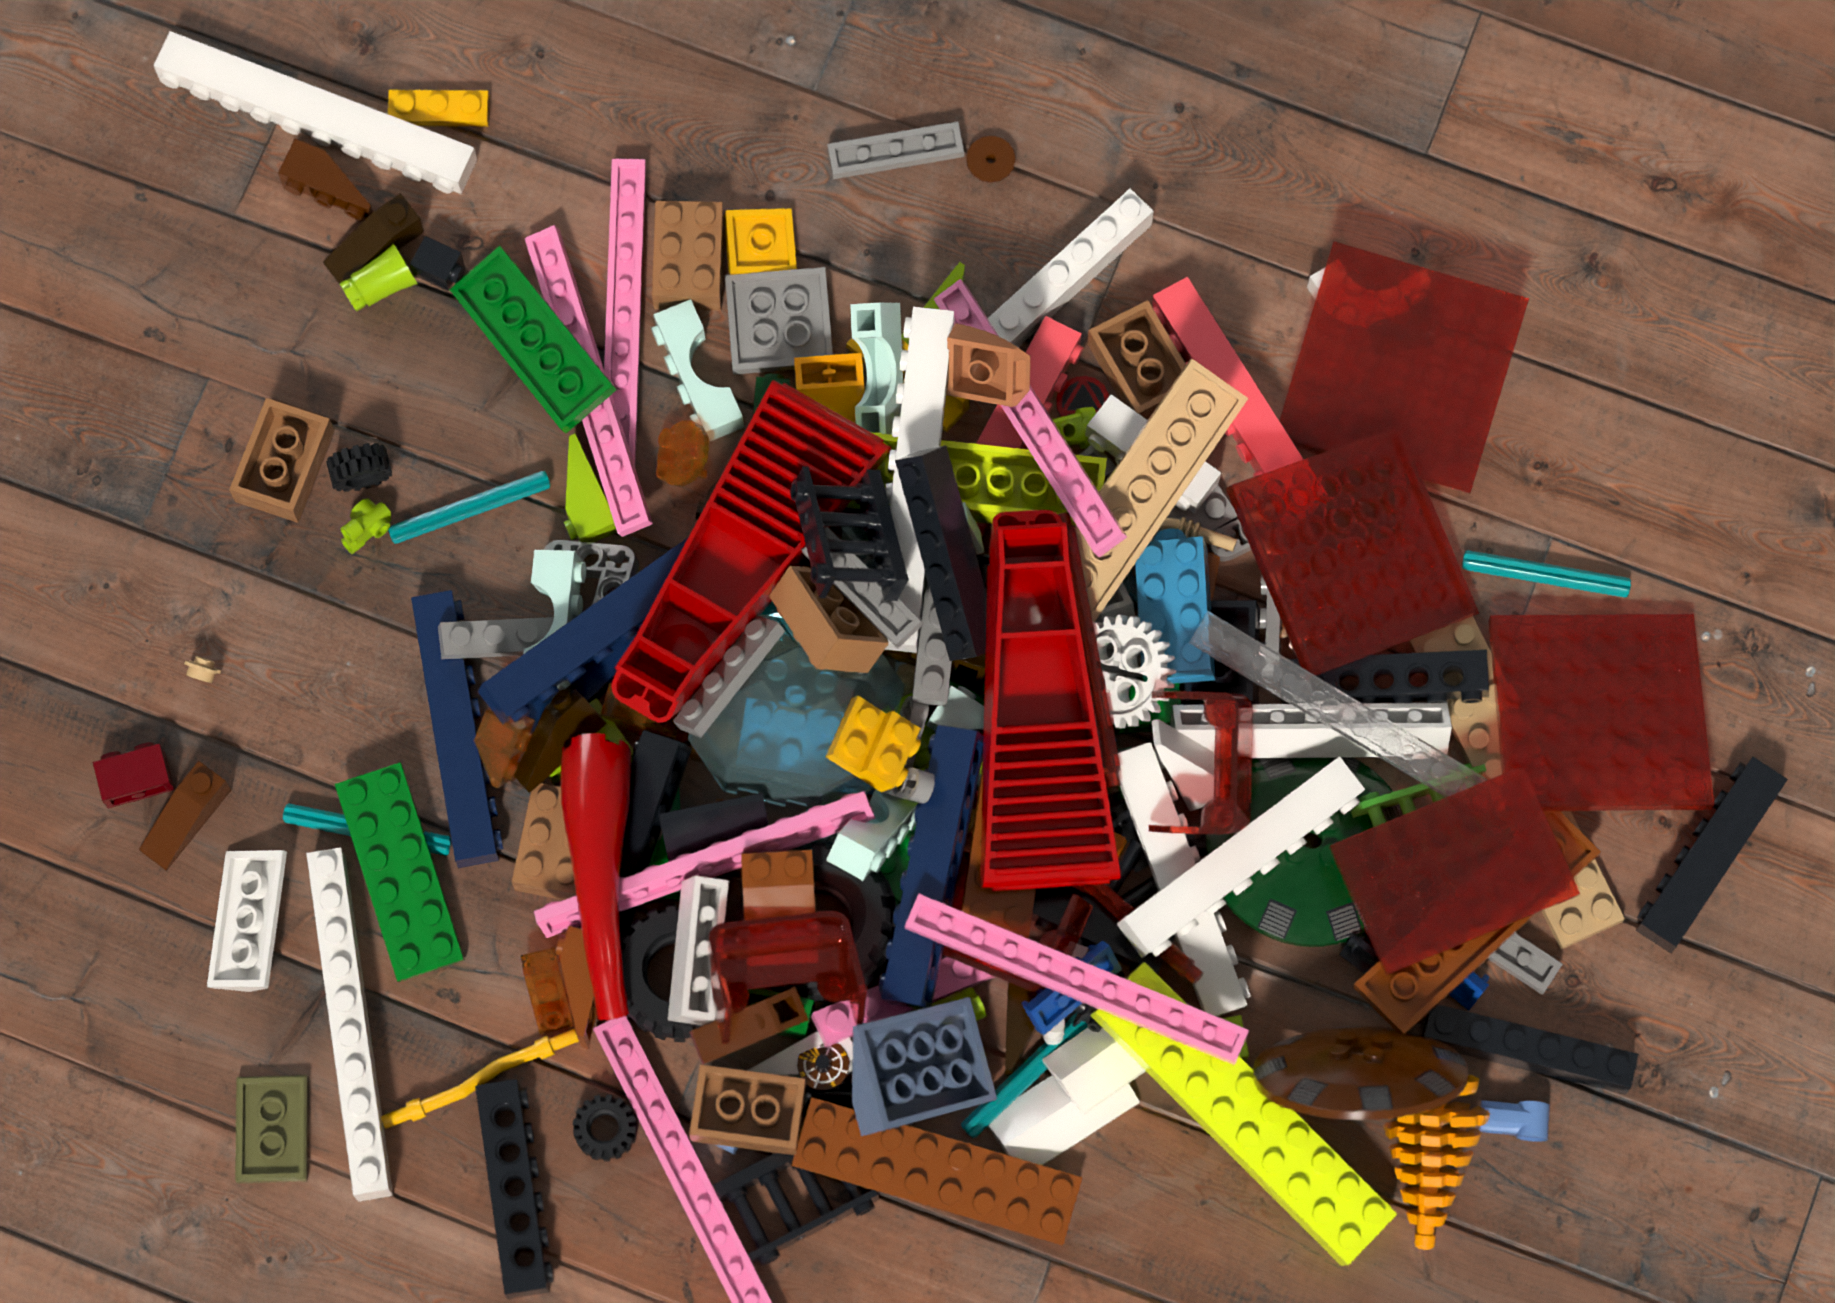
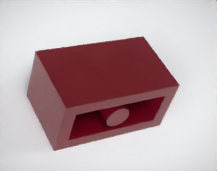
(133, 775)

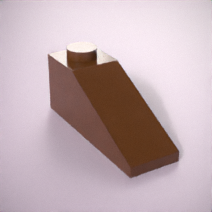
(184, 815)

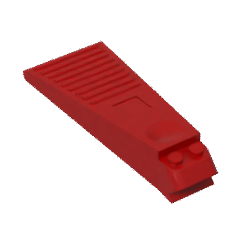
(740, 547)
(1041, 747)

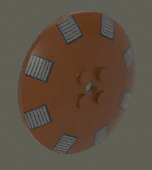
(1360, 1073)

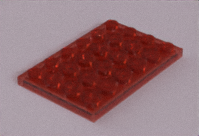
(1454, 870)

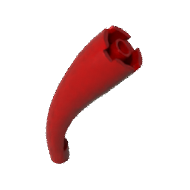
(595, 818)

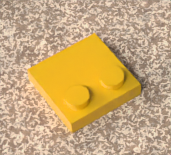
(759, 240)

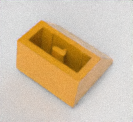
(832, 381)

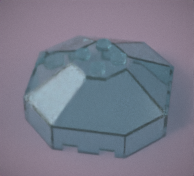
(783, 724)

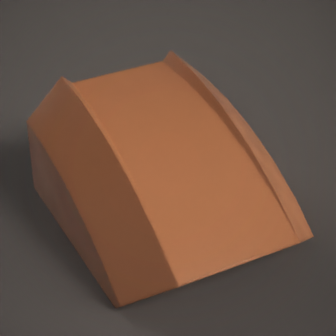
(986, 367)

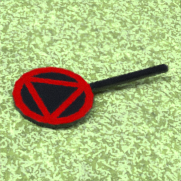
(1081, 393)

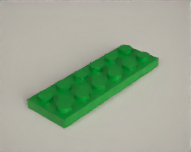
(533, 339)
(399, 872)

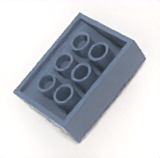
(918, 1066)

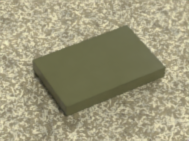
(271, 1129)

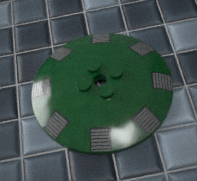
(1304, 895)

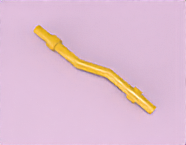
(417, 1108)

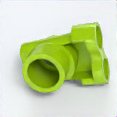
(1075, 426)
(366, 522)

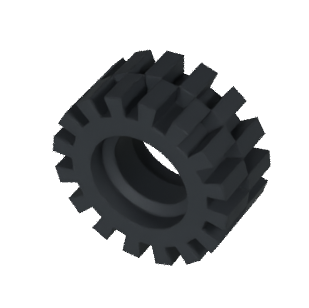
(359, 467)
(604, 1149)

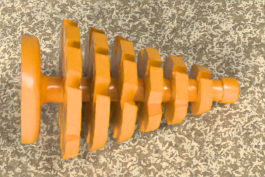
(1432, 1156)

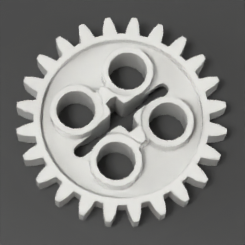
(1129, 640)

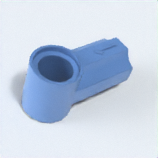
(1526, 1119)

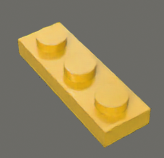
(440, 107)

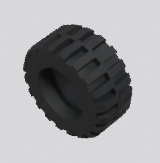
(637, 950)

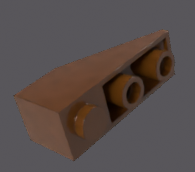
(317, 175)
(750, 1025)

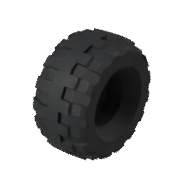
(870, 910)

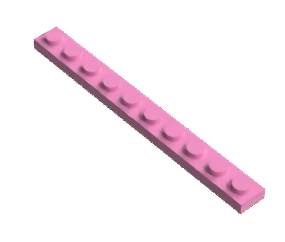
(625, 290)
(603, 423)
(1046, 441)
(717, 858)
(1076, 979)
(680, 1162)

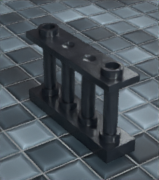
(875, 519)
(767, 1174)

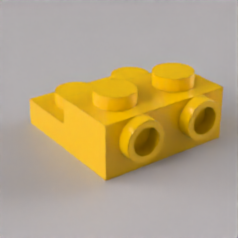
(874, 744)

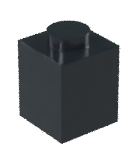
(437, 264)

